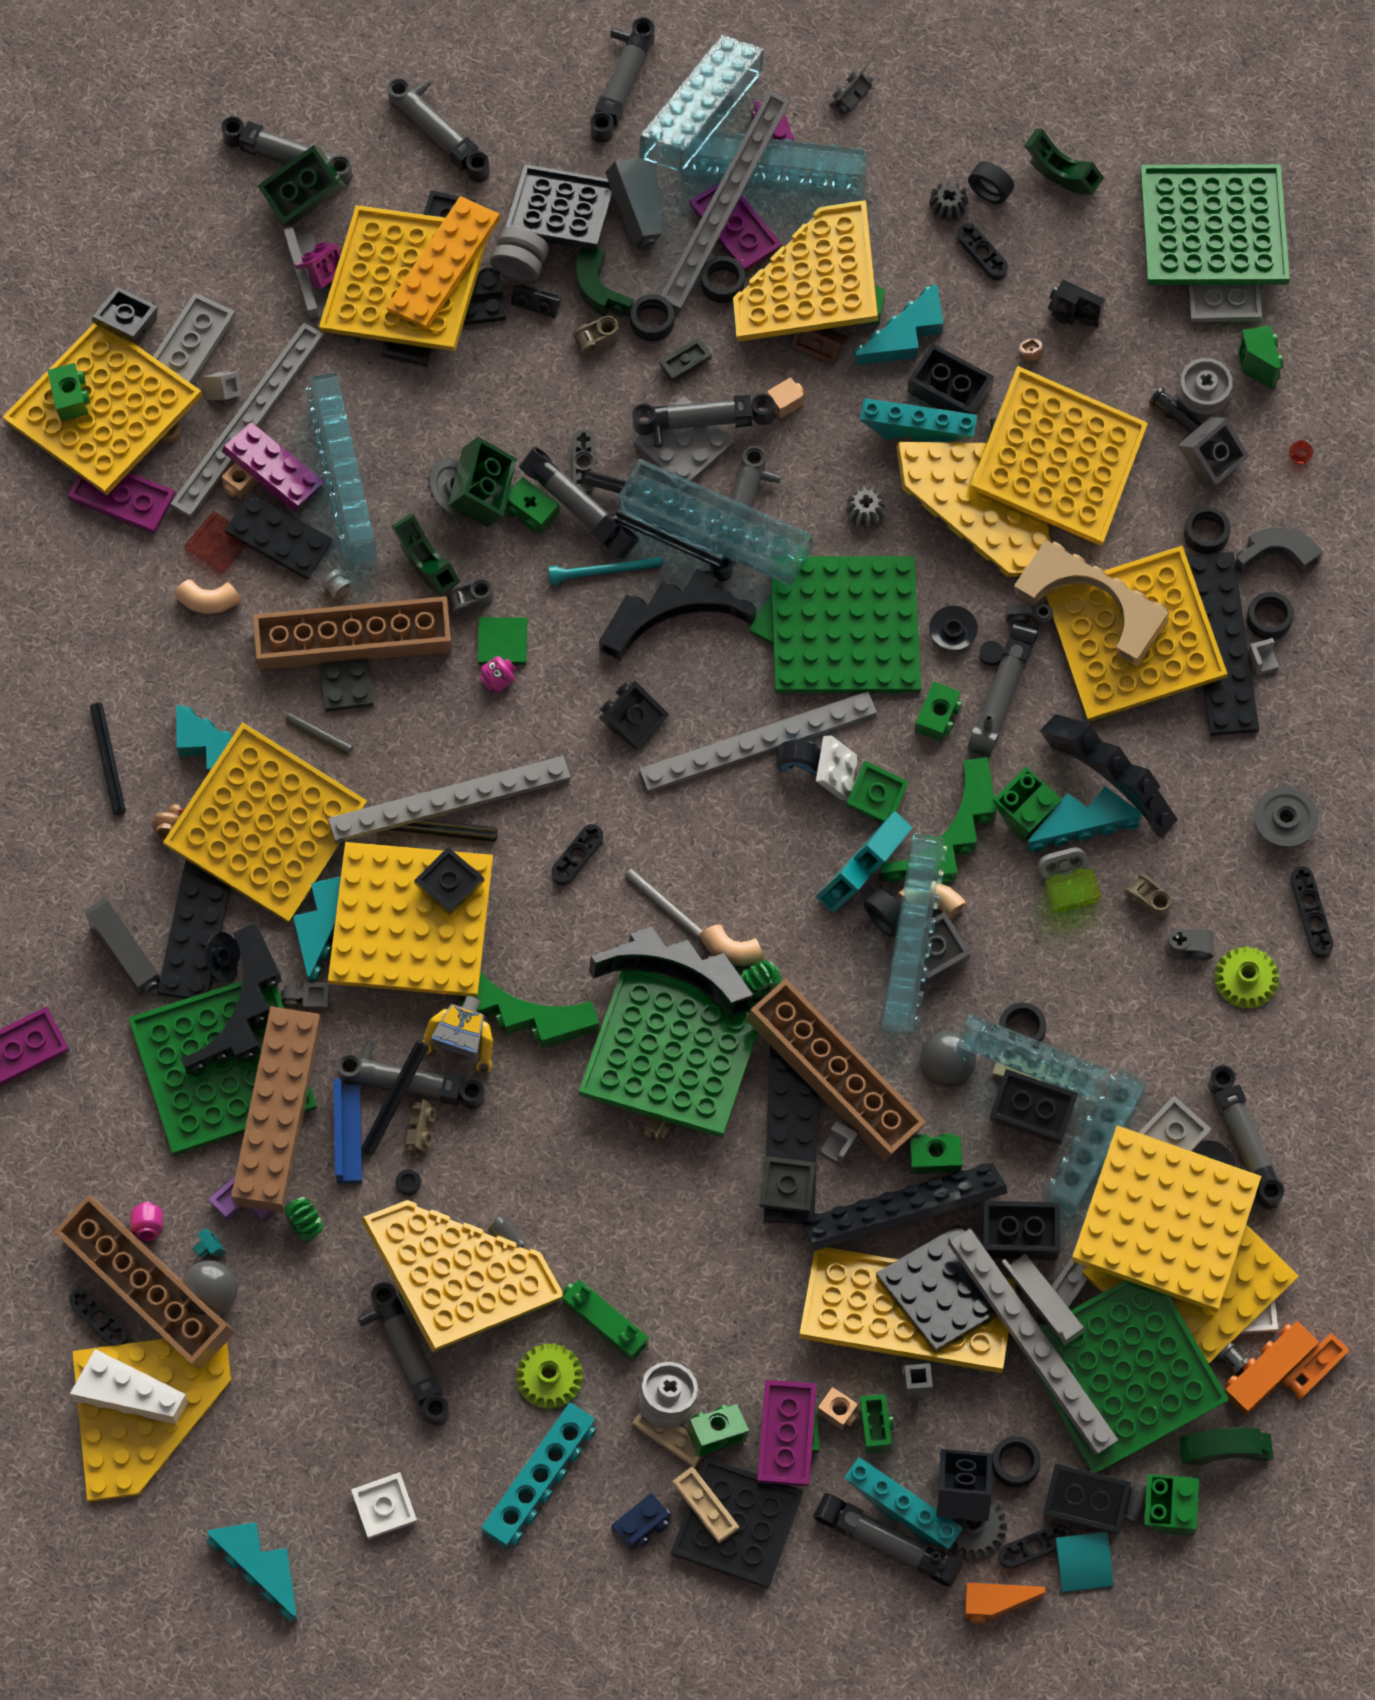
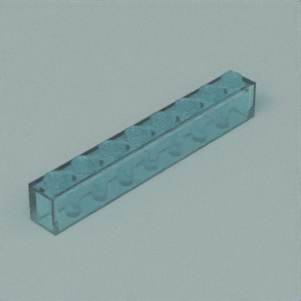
(912, 934)

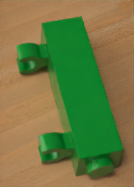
(604, 1320)

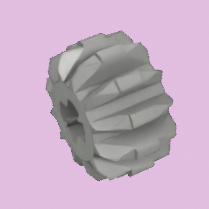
(856, 506)

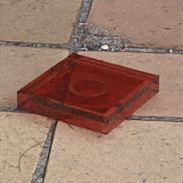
(213, 545)

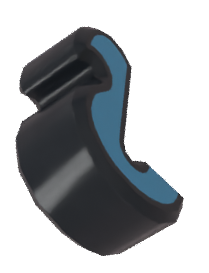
(799, 754)

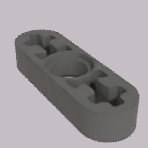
(578, 454)

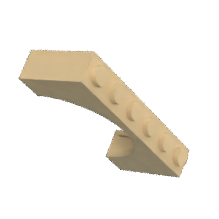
(1055, 568)

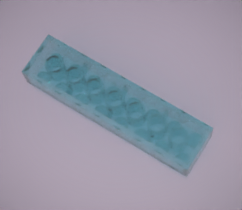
(701, 103)
(787, 165)
(341, 469)
(716, 522)

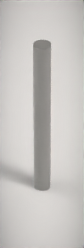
(663, 903)

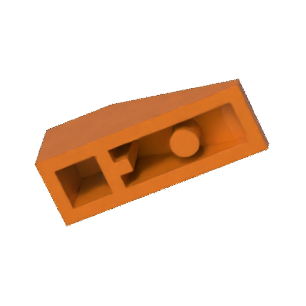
(993, 1600)

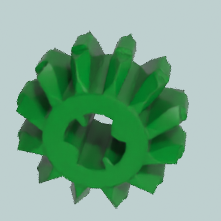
(761, 979)
(303, 1219)

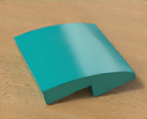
(1084, 1562)

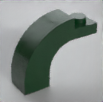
(1074, 175)
(592, 291)
(426, 561)
(1226, 1444)

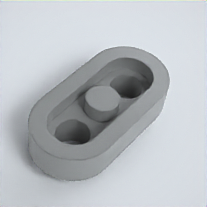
(1062, 862)

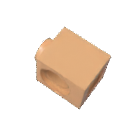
(787, 397)
(239, 489)
(836, 1398)

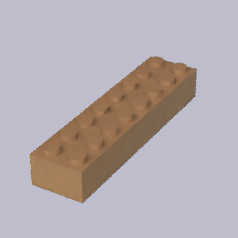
(352, 633)
(835, 1070)
(276, 1109)
(143, 1281)

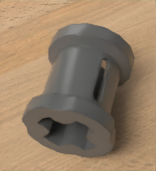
(1232, 1358)

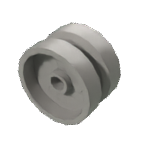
(519, 254)
(1205, 388)
(667, 1395)

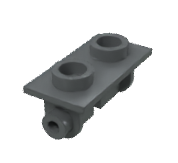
(857, 83)

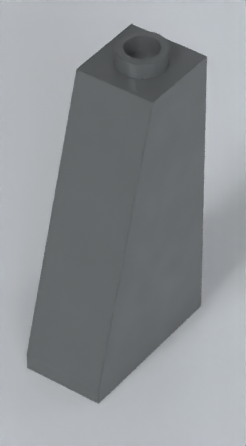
(637, 197)
(122, 946)

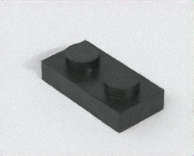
(685, 359)

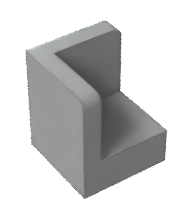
(221, 385)
(1262, 657)
(839, 1143)

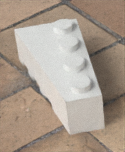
(122, 1388)

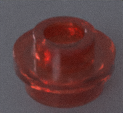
(1301, 445)

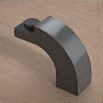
(1281, 542)
(915, 1377)

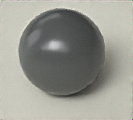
(945, 1061)
(212, 1285)

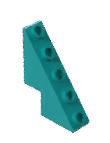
(900, 335)
(920, 423)
(199, 736)
(1076, 821)
(864, 862)
(317, 927)
(902, 1505)
(266, 1569)

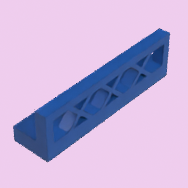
(347, 1132)

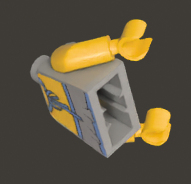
(461, 1032)

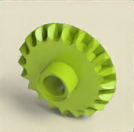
(1243, 991)
(549, 1392)

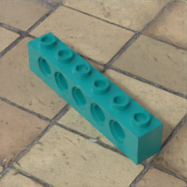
(570, 1420)

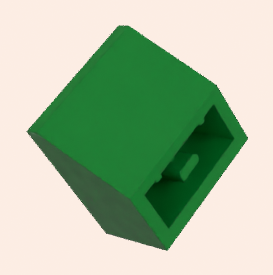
(1259, 355)
(1025, 803)
(1171, 1504)

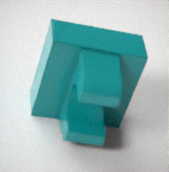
(208, 1245)

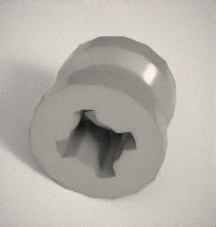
(336, 584)

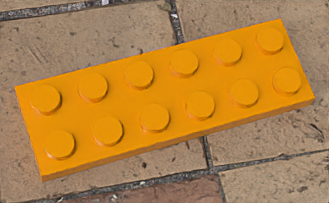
(443, 262)

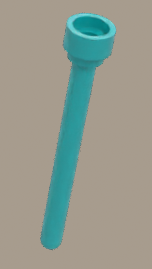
(559, 575)

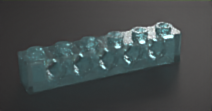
(1032, 1057)
(1071, 1196)

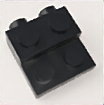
(487, 299)
(1074, 302)
(125, 314)
(633, 714)

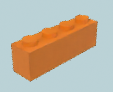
(1271, 1368)

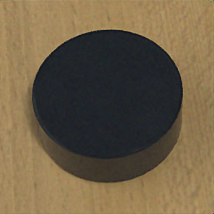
(991, 653)
(408, 1182)

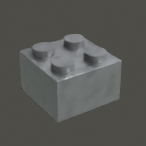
(1213, 450)
(946, 949)

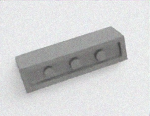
(313, 299)
(1044, 1299)

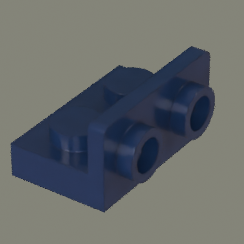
(642, 1521)

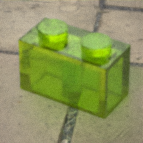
(1072, 890)

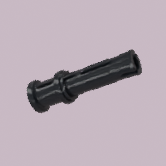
(1173, 409)

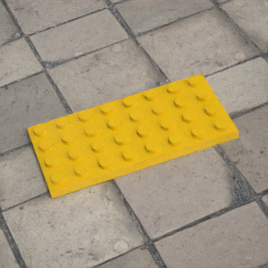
(853, 1310)

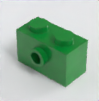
(876, 1423)

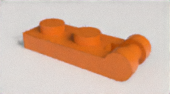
(1316, 1366)

